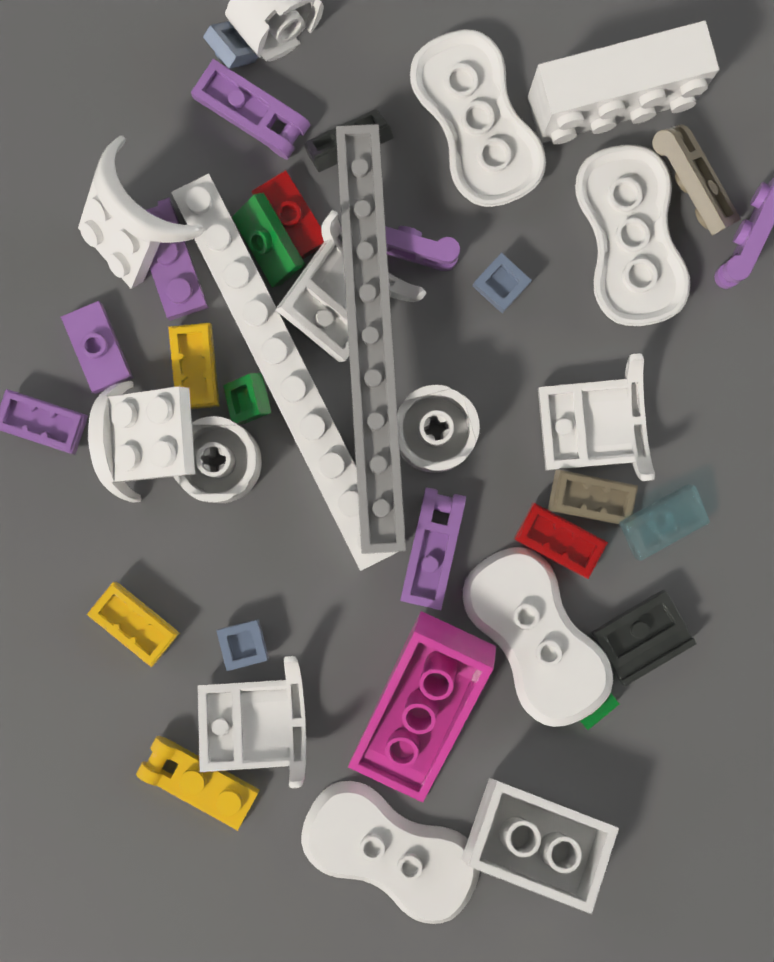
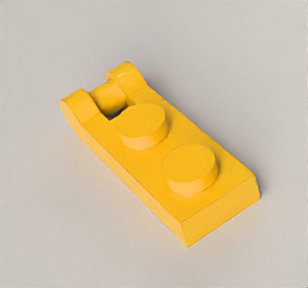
(212, 792)

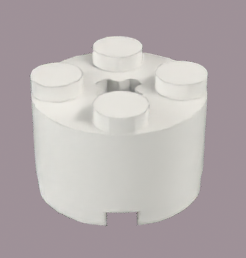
(273, 25)
(448, 409)
(241, 465)

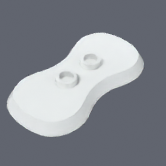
(490, 146)
(637, 268)
(553, 664)
(363, 838)

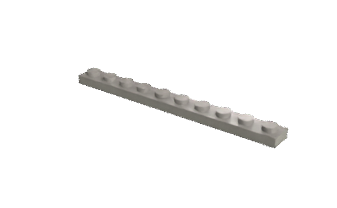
(370, 340)

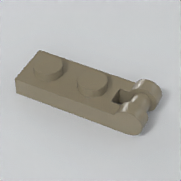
(696, 177)

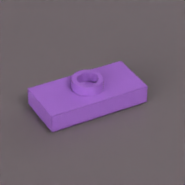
(96, 347)
(41, 421)

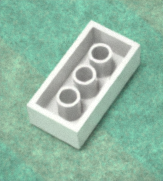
(622, 83)

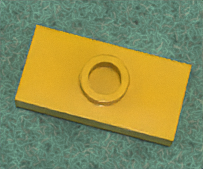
(195, 363)
(133, 623)

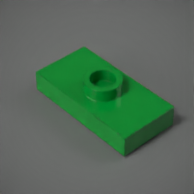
(267, 239)

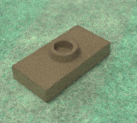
(592, 497)

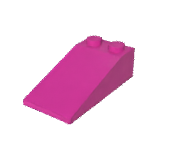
(423, 706)

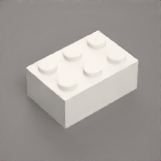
(540, 845)

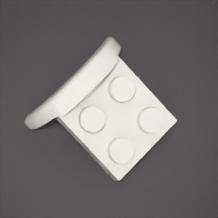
(121, 228)
(319, 297)
(597, 423)
(140, 436)
(254, 725)

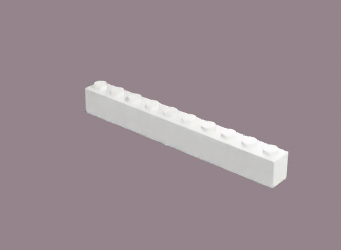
(277, 358)

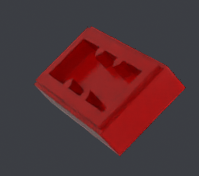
(293, 213)
(560, 540)

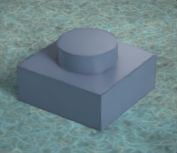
(229, 45)
(501, 283)
(242, 644)

